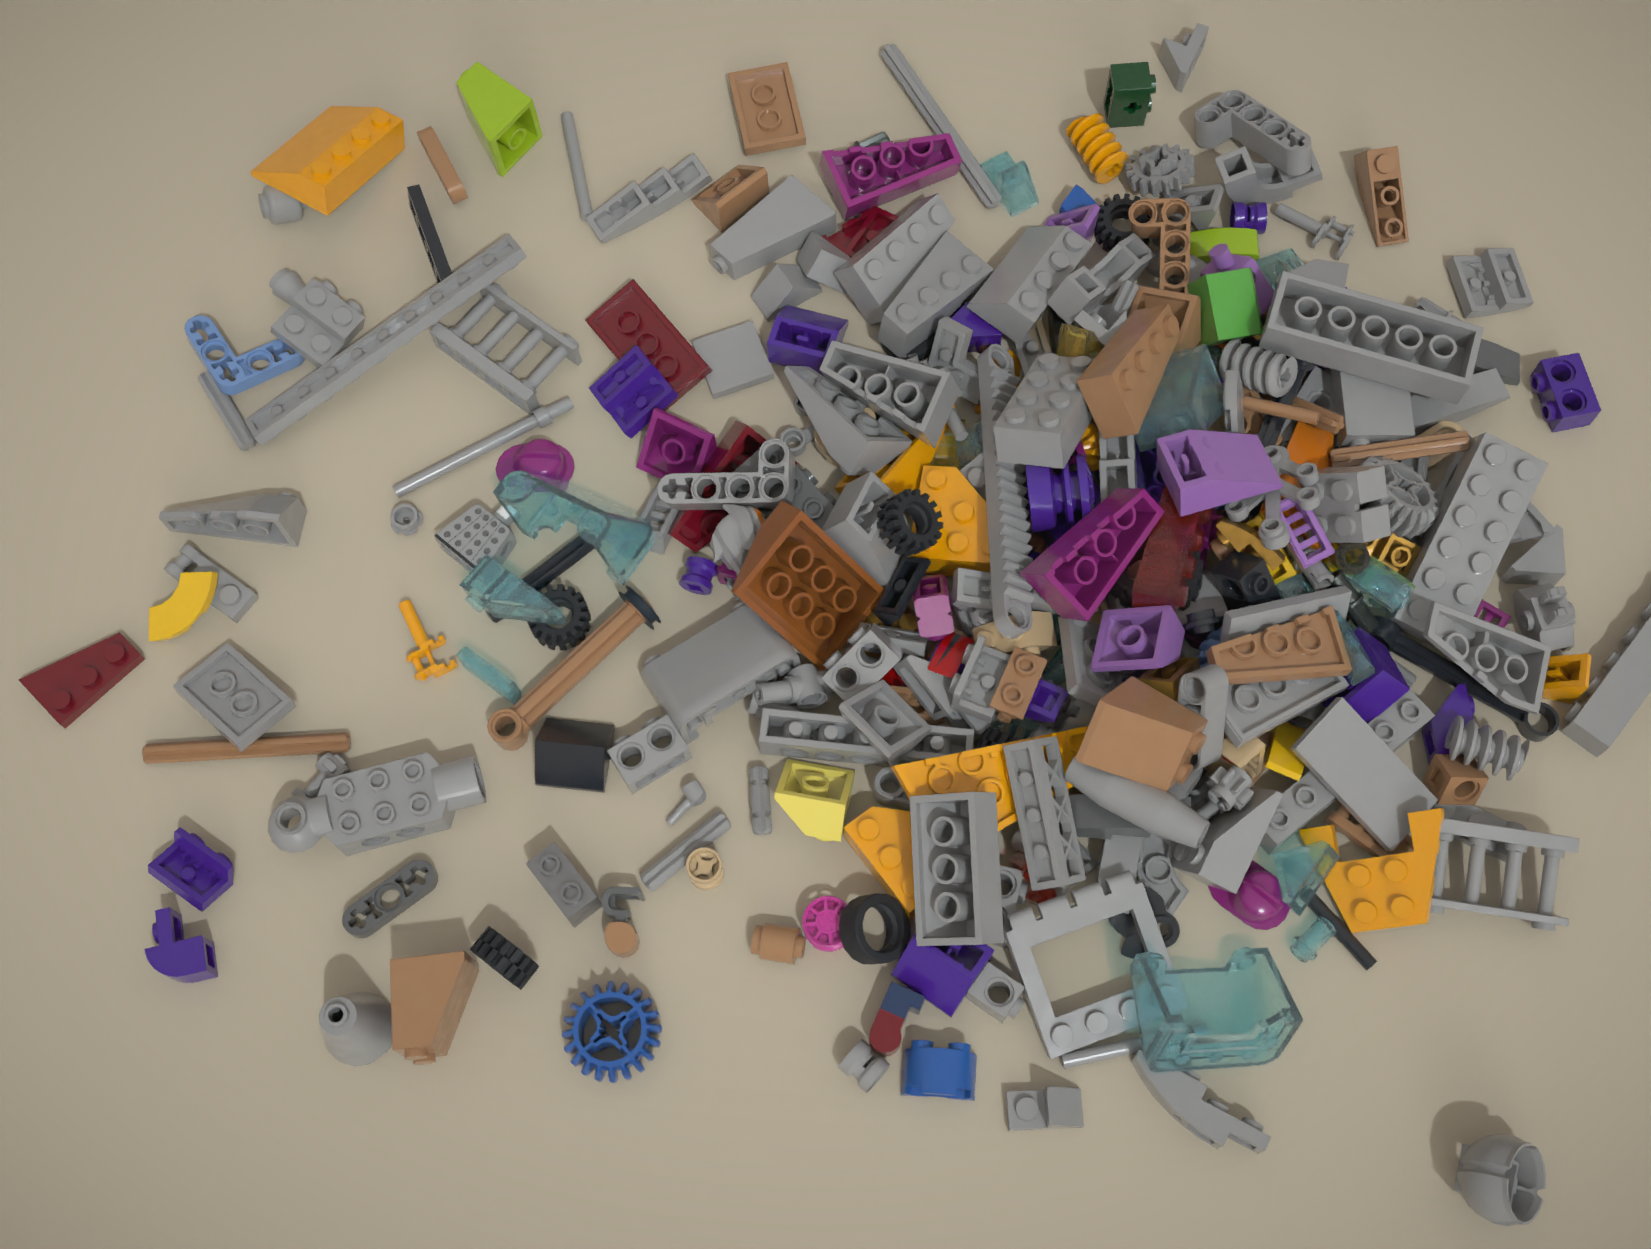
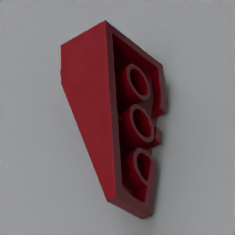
(696, 527)

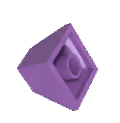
(1137, 639)

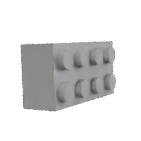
(1044, 414)

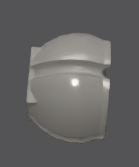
(1501, 1179)

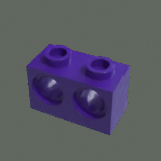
(1572, 390)

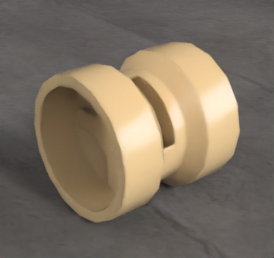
(703, 862)

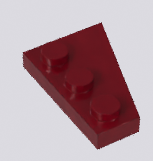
(82, 678)

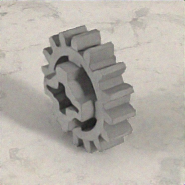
(1160, 170)

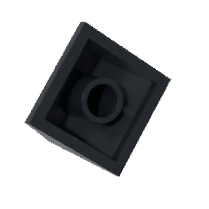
(573, 754)

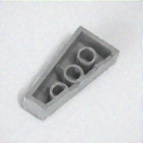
(892, 257)
(936, 290)
(897, 389)

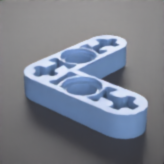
(240, 366)

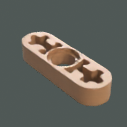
(442, 165)

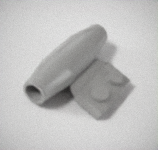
(1143, 805)

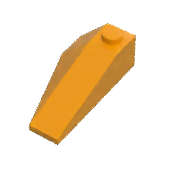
(905, 469)

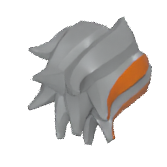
(735, 535)

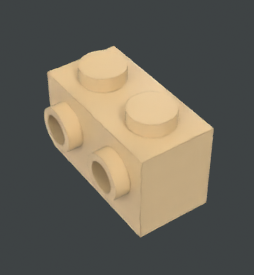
(1037, 639)

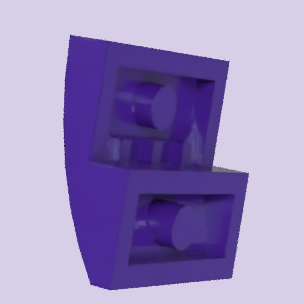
(632, 391)

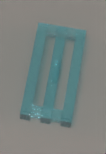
(489, 675)

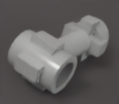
(329, 767)

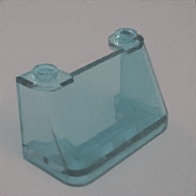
(547, 502)
(1212, 1014)

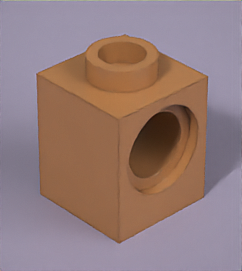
(1454, 782)

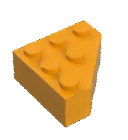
(964, 521)
(885, 847)

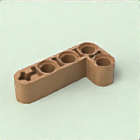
(1169, 234)

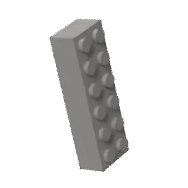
(1371, 337)
(1471, 530)

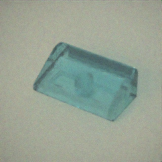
(1358, 657)

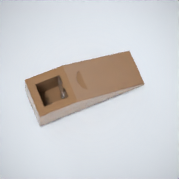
(1382, 194)

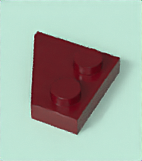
(861, 231)

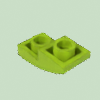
(1239, 241)

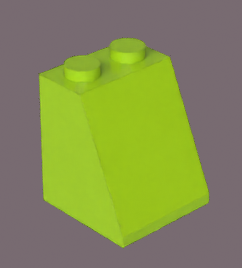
(499, 115)

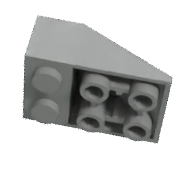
(855, 530)

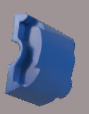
(939, 1071)

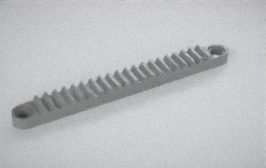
(1004, 501)

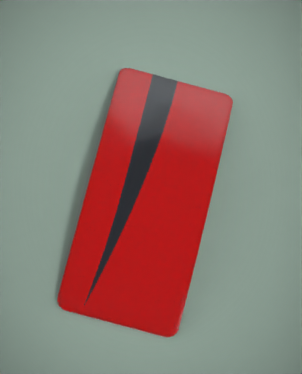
(949, 654)

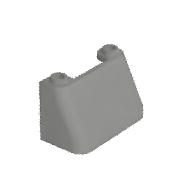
(717, 669)

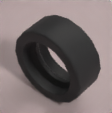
(896, 925)

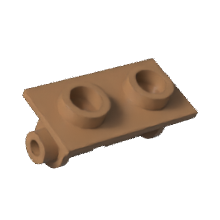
(1017, 685)

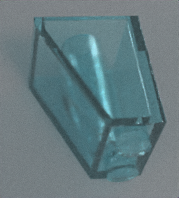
(1185, 399)

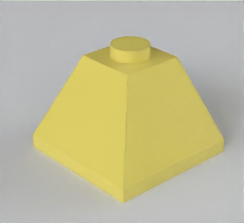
(816, 797)

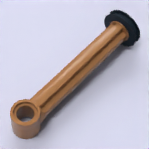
(571, 670)

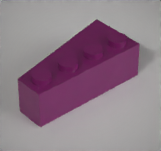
(887, 171)
(1093, 554)

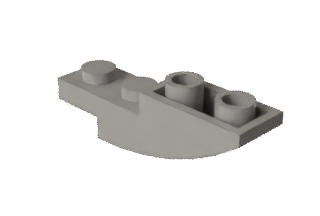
(1181, 1097)

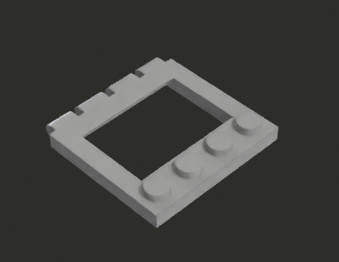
(1058, 918)

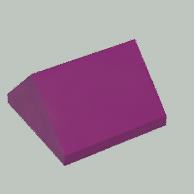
(674, 446)

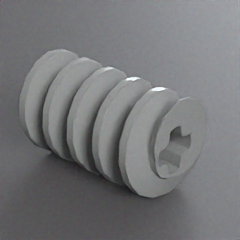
(1259, 369)
(1486, 747)

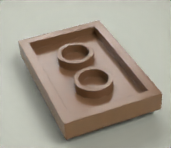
(766, 109)

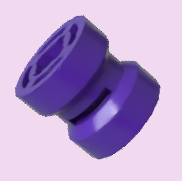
(1249, 216)

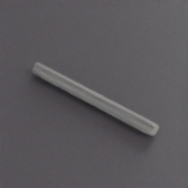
(940, 124)

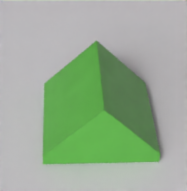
(1227, 306)

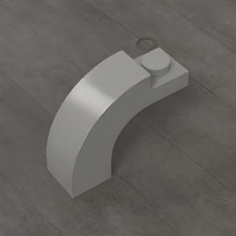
(1260, 182)

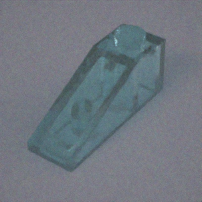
(507, 596)

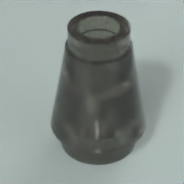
(1350, 558)

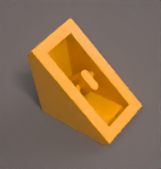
(1567, 677)

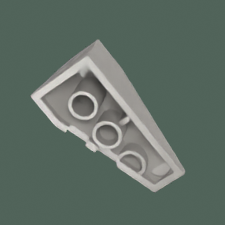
(846, 430)
(252, 518)

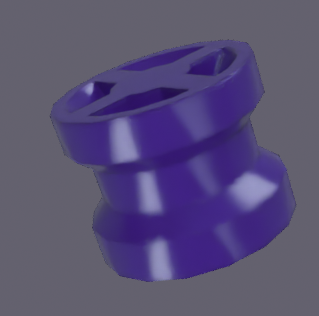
(698, 575)

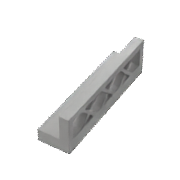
(1041, 813)

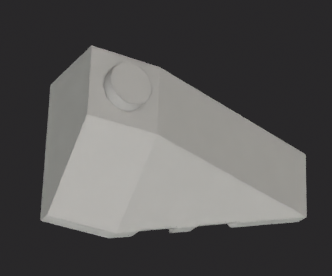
(1496, 657)

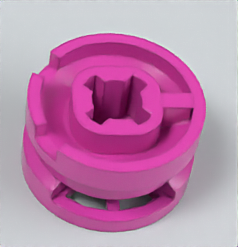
(822, 923)

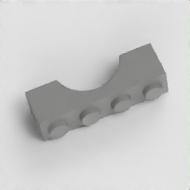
(1092, 287)

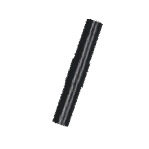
(1343, 933)

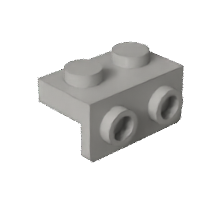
(979, 680)

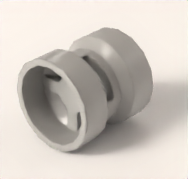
(858, 1059)

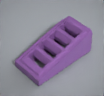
(1311, 524)

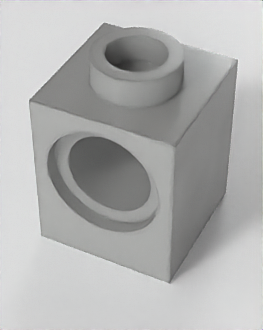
(992, 977)

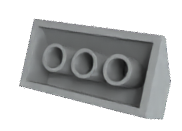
(1027, 279)
(956, 869)

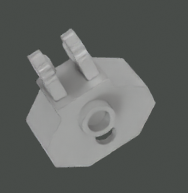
(1545, 615)

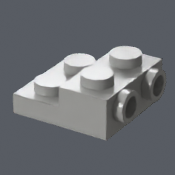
(319, 323)

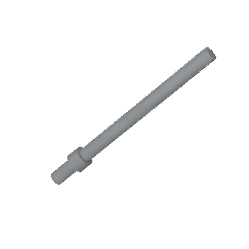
(541, 417)

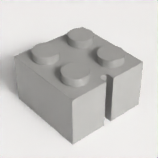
(1340, 495)

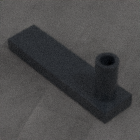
(428, 233)

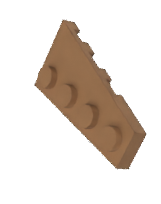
(1293, 651)

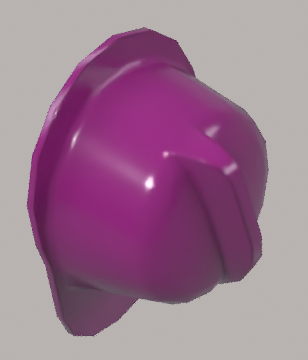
(537, 457)
(1257, 899)

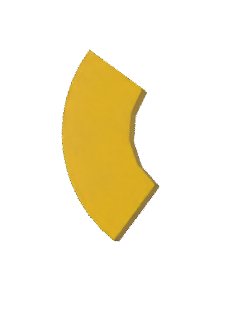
(183, 607)

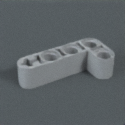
(1257, 128)
(727, 483)

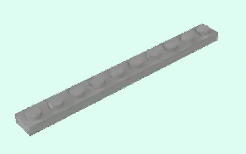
(385, 339)

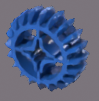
(593, 1007)

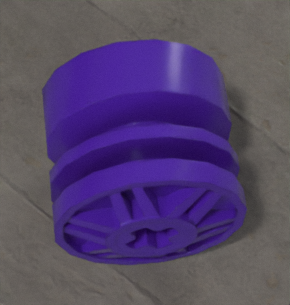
(1059, 494)

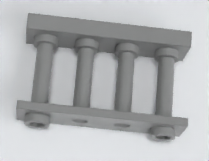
(500, 375)
(1516, 843)

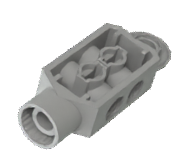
(380, 805)

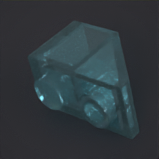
(1382, 586)

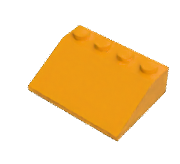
(334, 155)

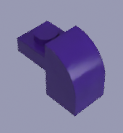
(177, 957)

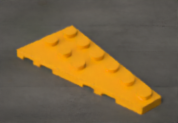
(979, 771)

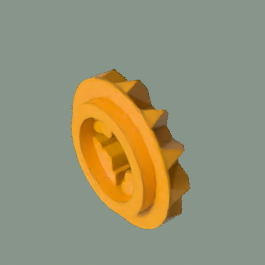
(1091, 446)

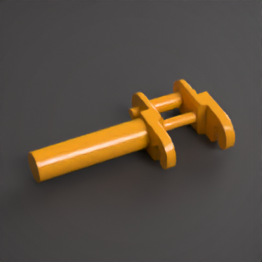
(425, 645)

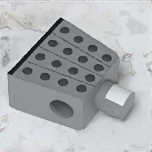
(478, 535)

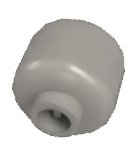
(279, 206)

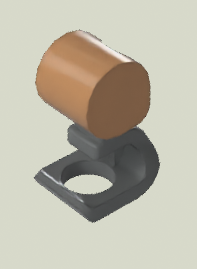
(619, 934)

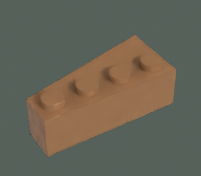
(1129, 370)

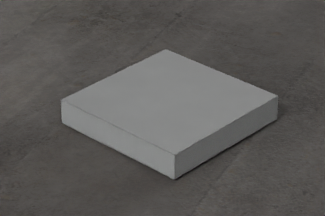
(735, 359)

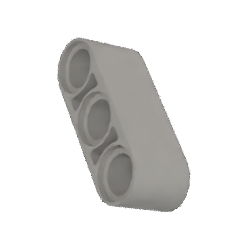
(1206, 694)

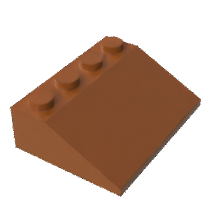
(805, 585)

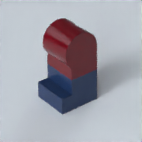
(886, 1030)

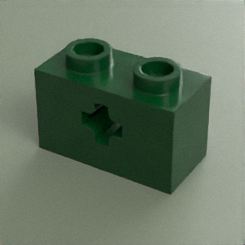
(1128, 94)

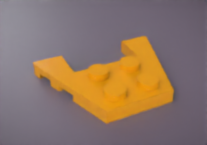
(1387, 888)

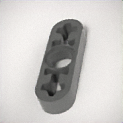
(406, 875)

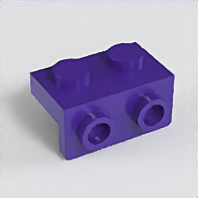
(193, 870)

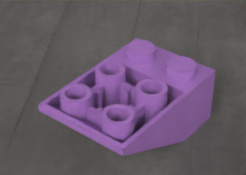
(1214, 468)

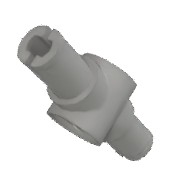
(800, 686)

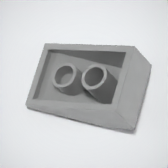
(1229, 843)

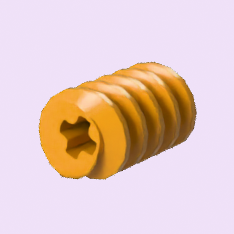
(1097, 147)

